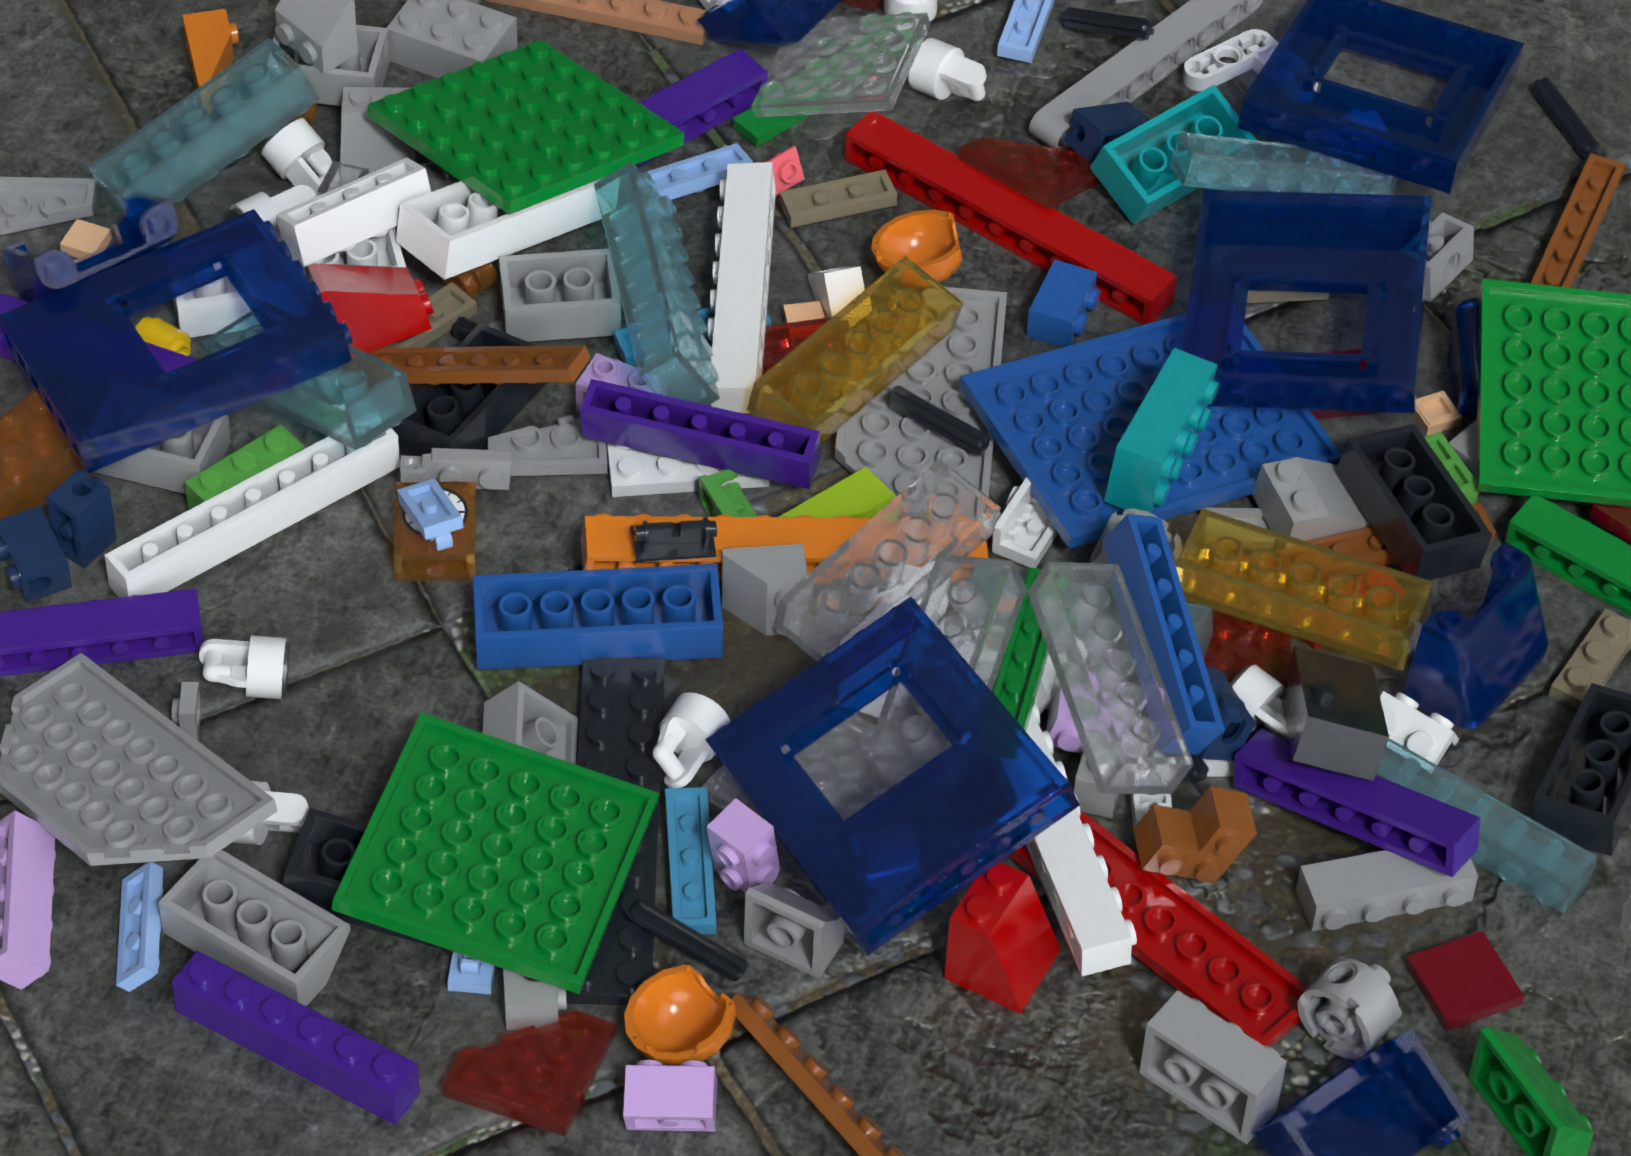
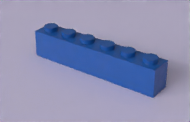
(1155, 588)

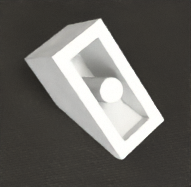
(836, 287)

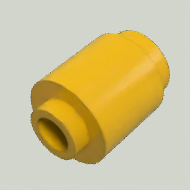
(164, 335)

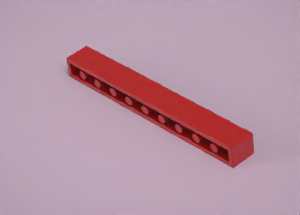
(1007, 217)

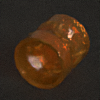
(475, 280)

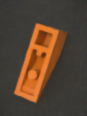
(209, 43)

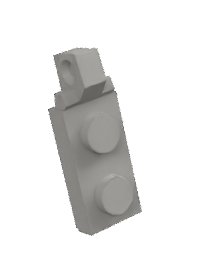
(486, 467)

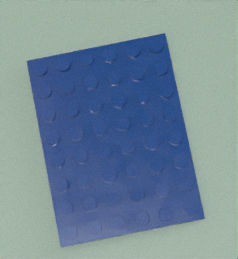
(1071, 406)

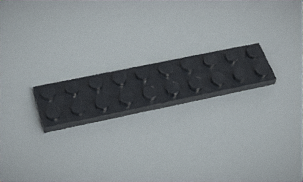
(617, 738)

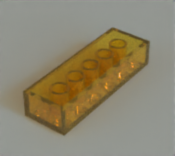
(858, 351)
(1303, 589)

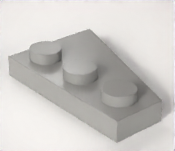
(44, 201)
(552, 450)

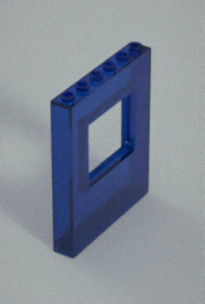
(1374, 128)
(1321, 247)
(109, 385)
(928, 829)

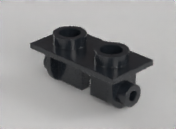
(674, 540)

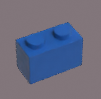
(1063, 304)

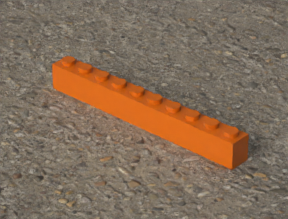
(609, 545)

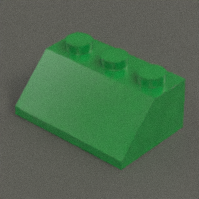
(1526, 1097)

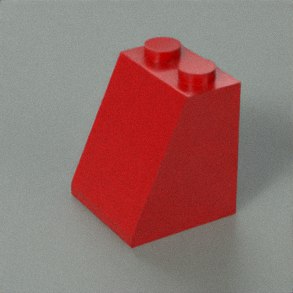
(374, 302)
(1000, 939)

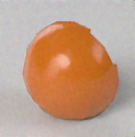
(922, 236)
(678, 1017)

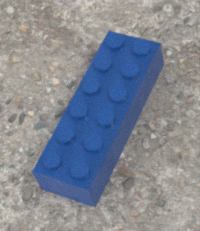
(596, 615)

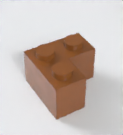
(1197, 841)

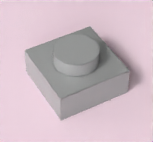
(188, 708)

